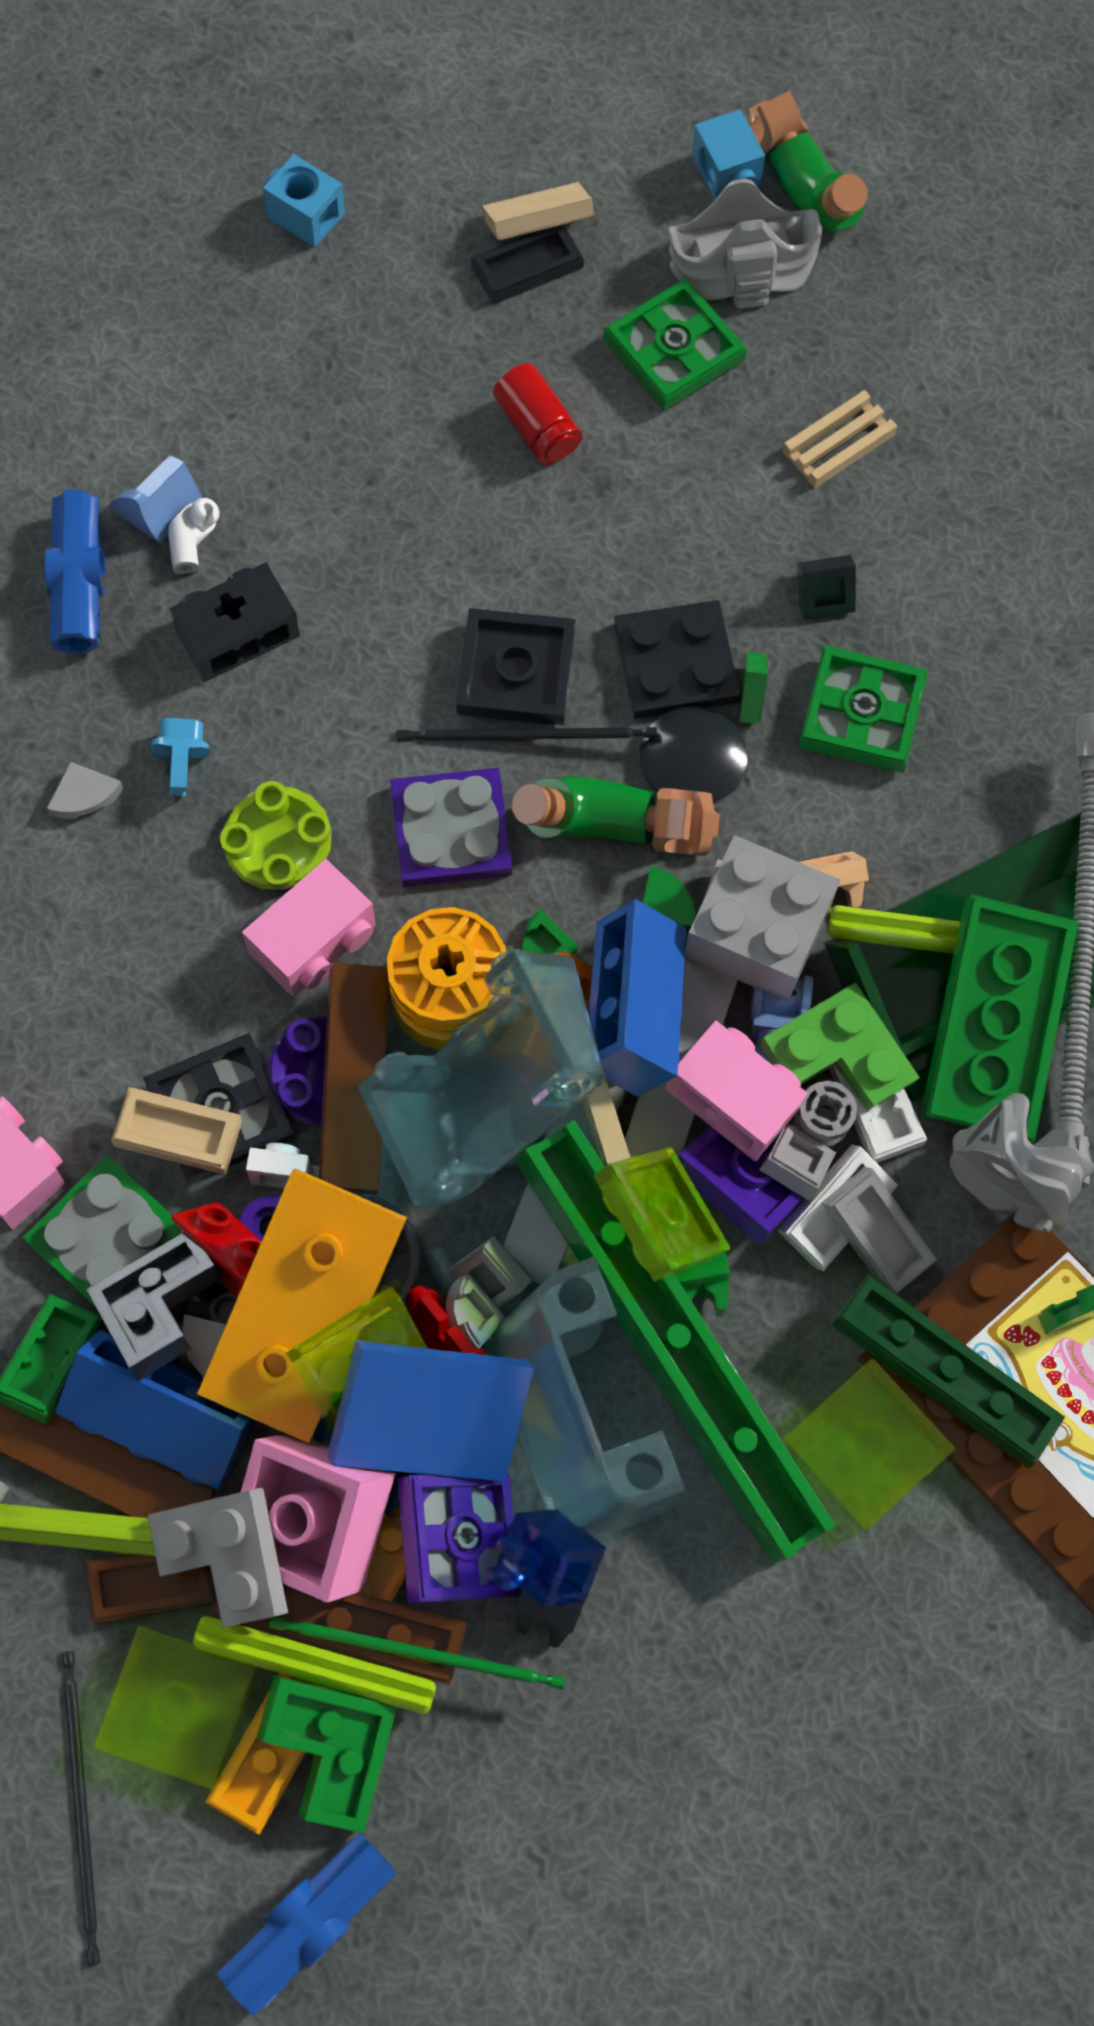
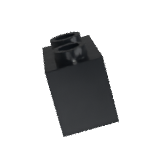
(261, 621)

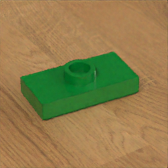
(44, 1358)

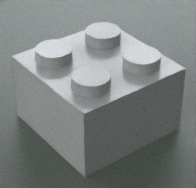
(760, 918)

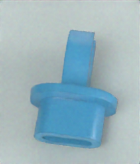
(179, 741)

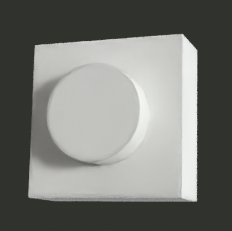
(274, 1164)

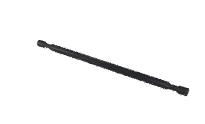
(526, 733)
(81, 1811)

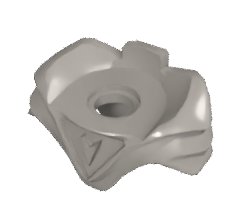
(745, 247)
(1013, 1175)

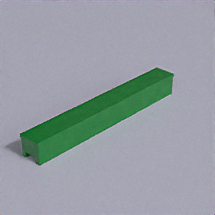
(679, 1353)

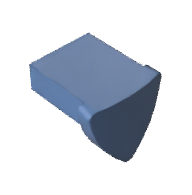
(158, 499)

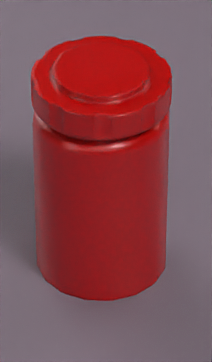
(537, 414)

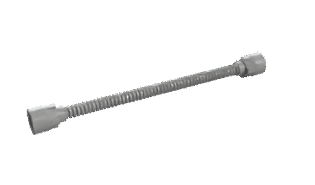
(1082, 951)

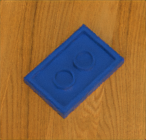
(429, 1411)

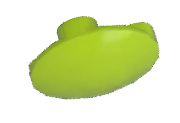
(276, 836)

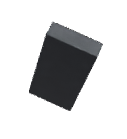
(527, 263)

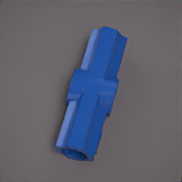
(74, 572)
(306, 1924)

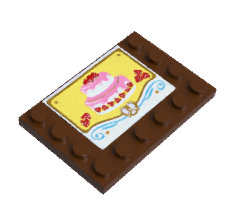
(994, 1311)

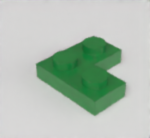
(347, 1741)

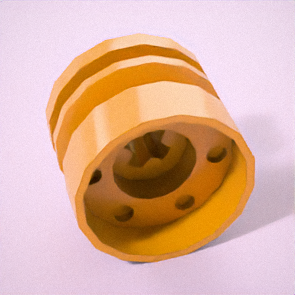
(421, 994)

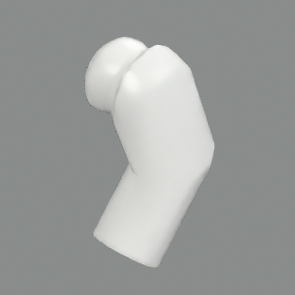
(188, 531)

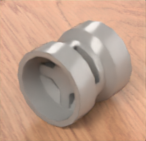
(819, 1121)

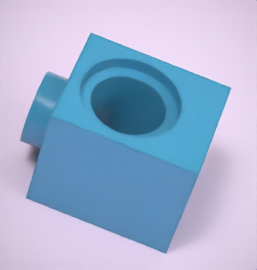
(727, 151)
(303, 200)

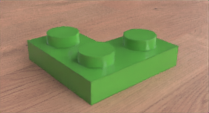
(846, 1034)

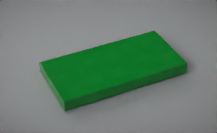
(999, 1012)

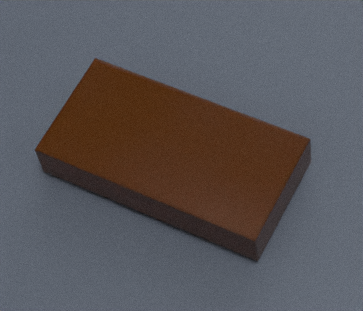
(132, 1588)

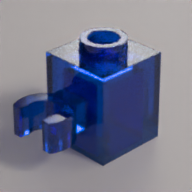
(547, 1558)

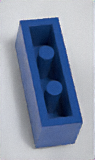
(637, 996)
(155, 1416)

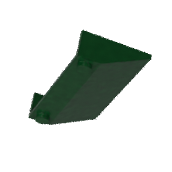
(911, 983)

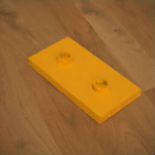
(310, 1270)

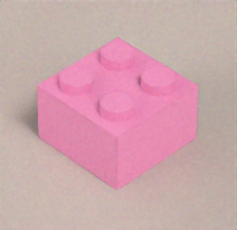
(319, 1514)

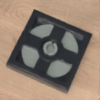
(233, 1081)

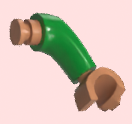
(803, 167)
(614, 811)

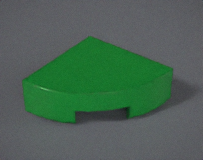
(753, 687)
(669, 897)
(546, 936)
(1068, 1312)

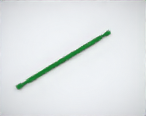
(417, 1652)

